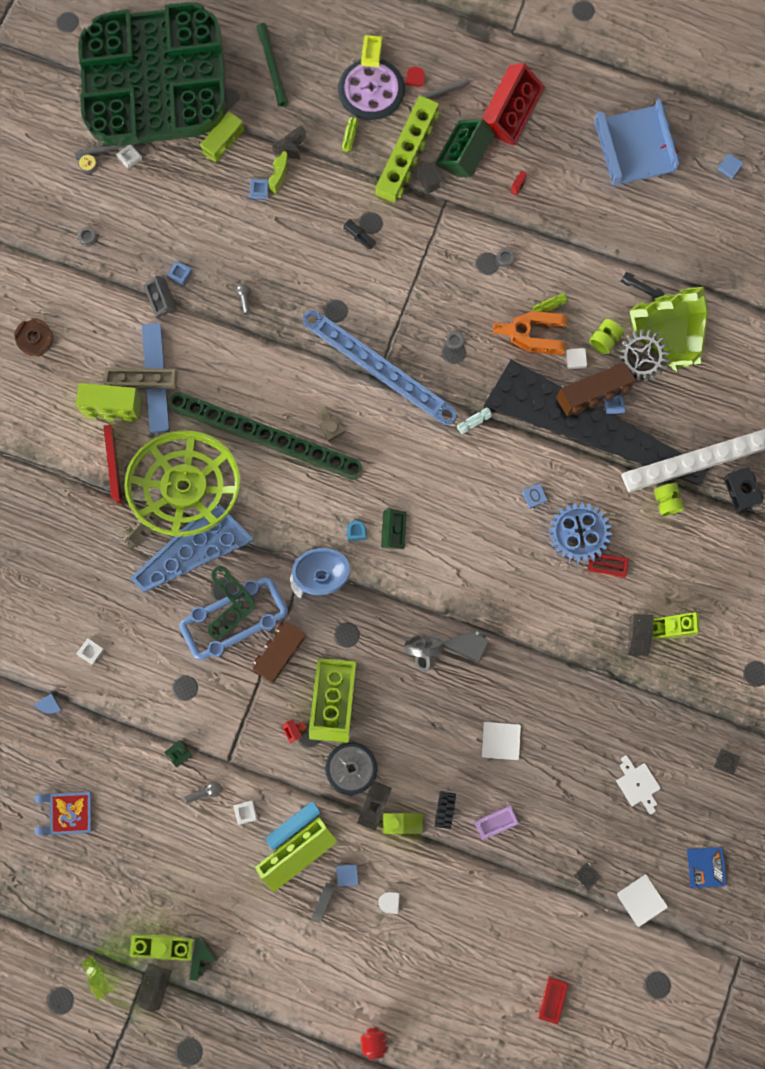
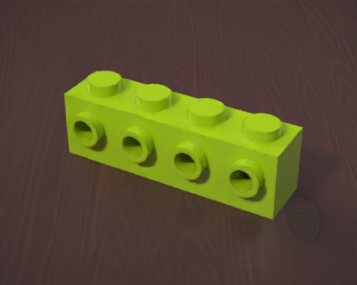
(295, 854)

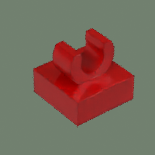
(293, 730)

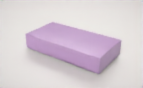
(496, 822)

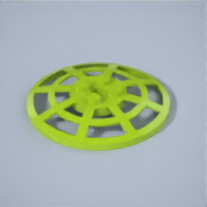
(182, 474)

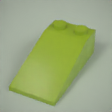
(332, 700)

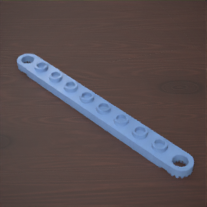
(379, 367)

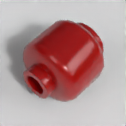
(374, 1043)

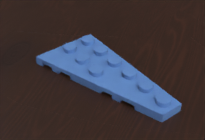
(190, 552)

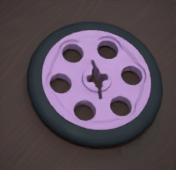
(361, 109)

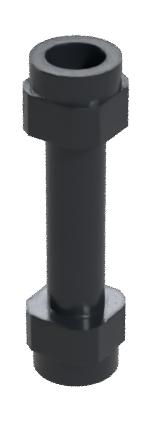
(628, 279)

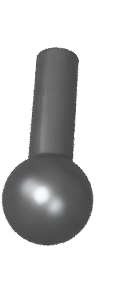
(243, 292)
(212, 789)

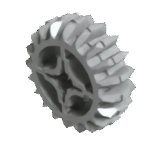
(637, 350)

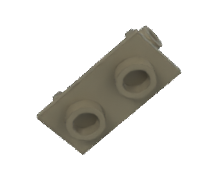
(134, 534)

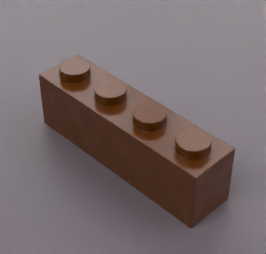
(595, 389)

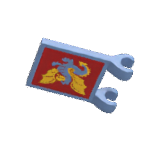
(68, 813)

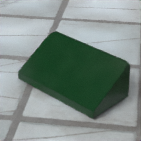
(393, 529)

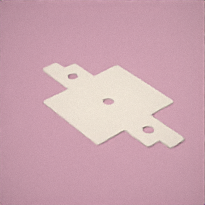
(638, 775)

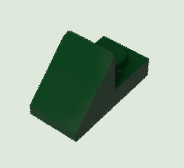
(200, 952)

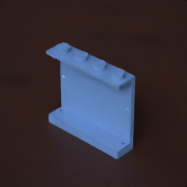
(633, 144)

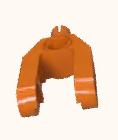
(530, 344)

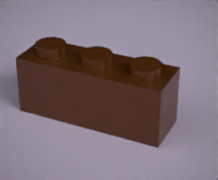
(278, 651)

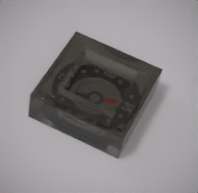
(726, 762)
(587, 876)

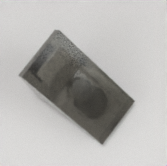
(289, 143)

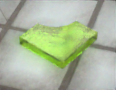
(95, 978)

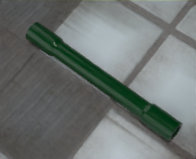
(272, 65)

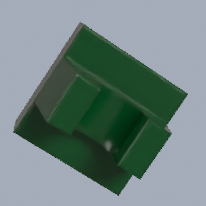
(178, 753)

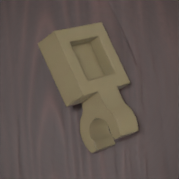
(330, 426)

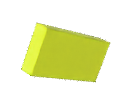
(371, 51)

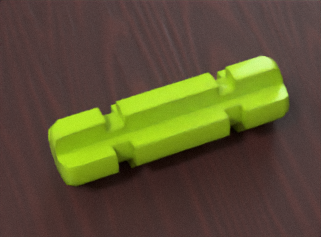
(350, 134)
(550, 303)

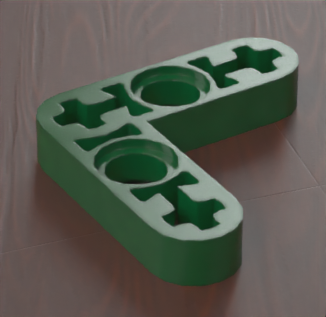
(235, 607)

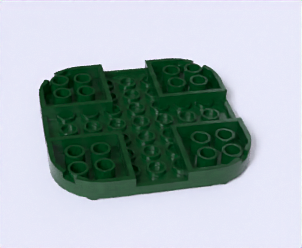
(152, 75)

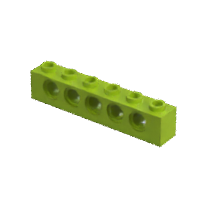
(425, 109)

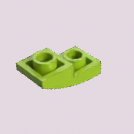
(280, 168)

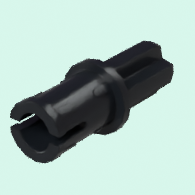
(359, 234)

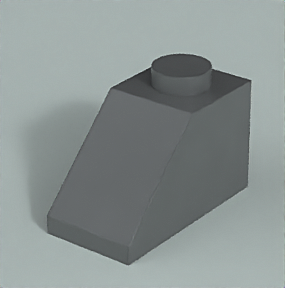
(468, 645)

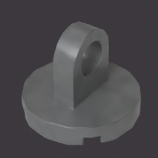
(424, 648)

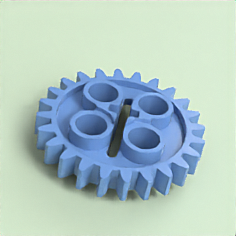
(562, 535)

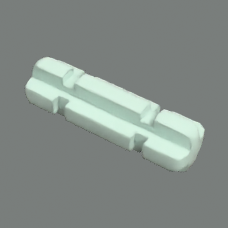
(474, 420)

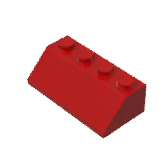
(513, 103)

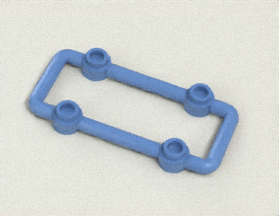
(217, 648)

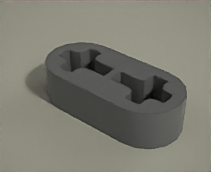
(323, 902)

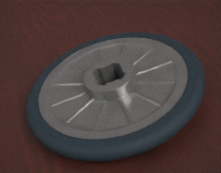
(346, 755)

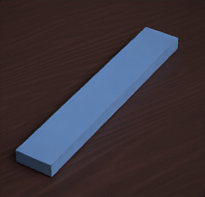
(155, 359)

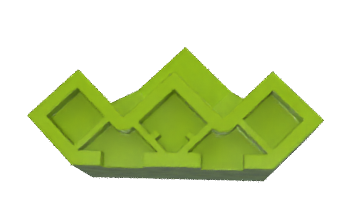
(679, 320)

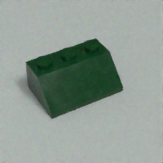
(465, 147)

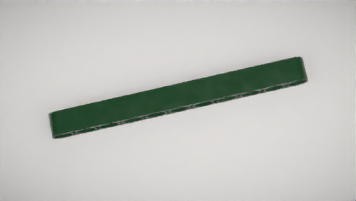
(259, 429)

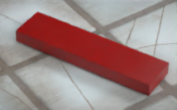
(112, 462)

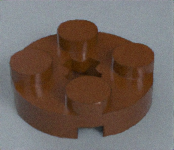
(31, 327)

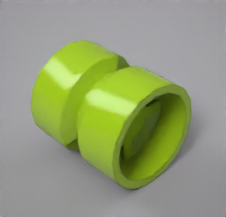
(607, 336)
(669, 499)

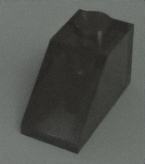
(640, 634)
(374, 805)

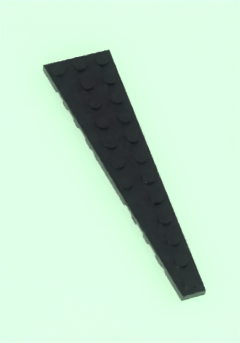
(533, 400)

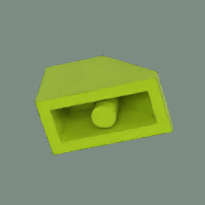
(402, 823)

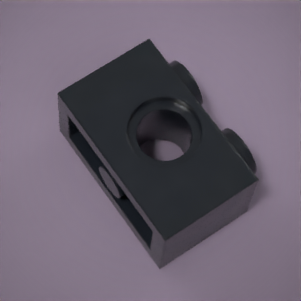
(741, 500)

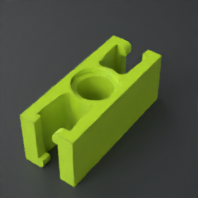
(222, 136)

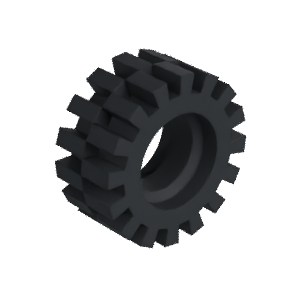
(445, 810)

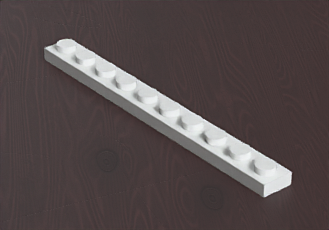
(694, 461)

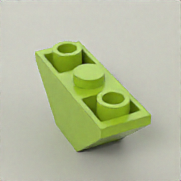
(676, 626)
(161, 947)

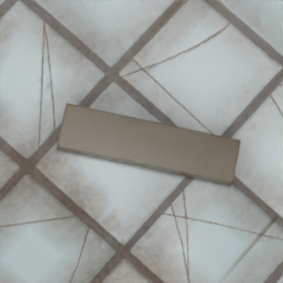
(141, 378)

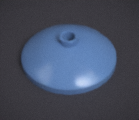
(321, 571)

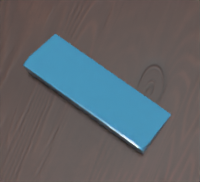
(292, 825)

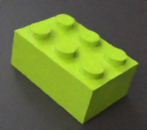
(108, 402)

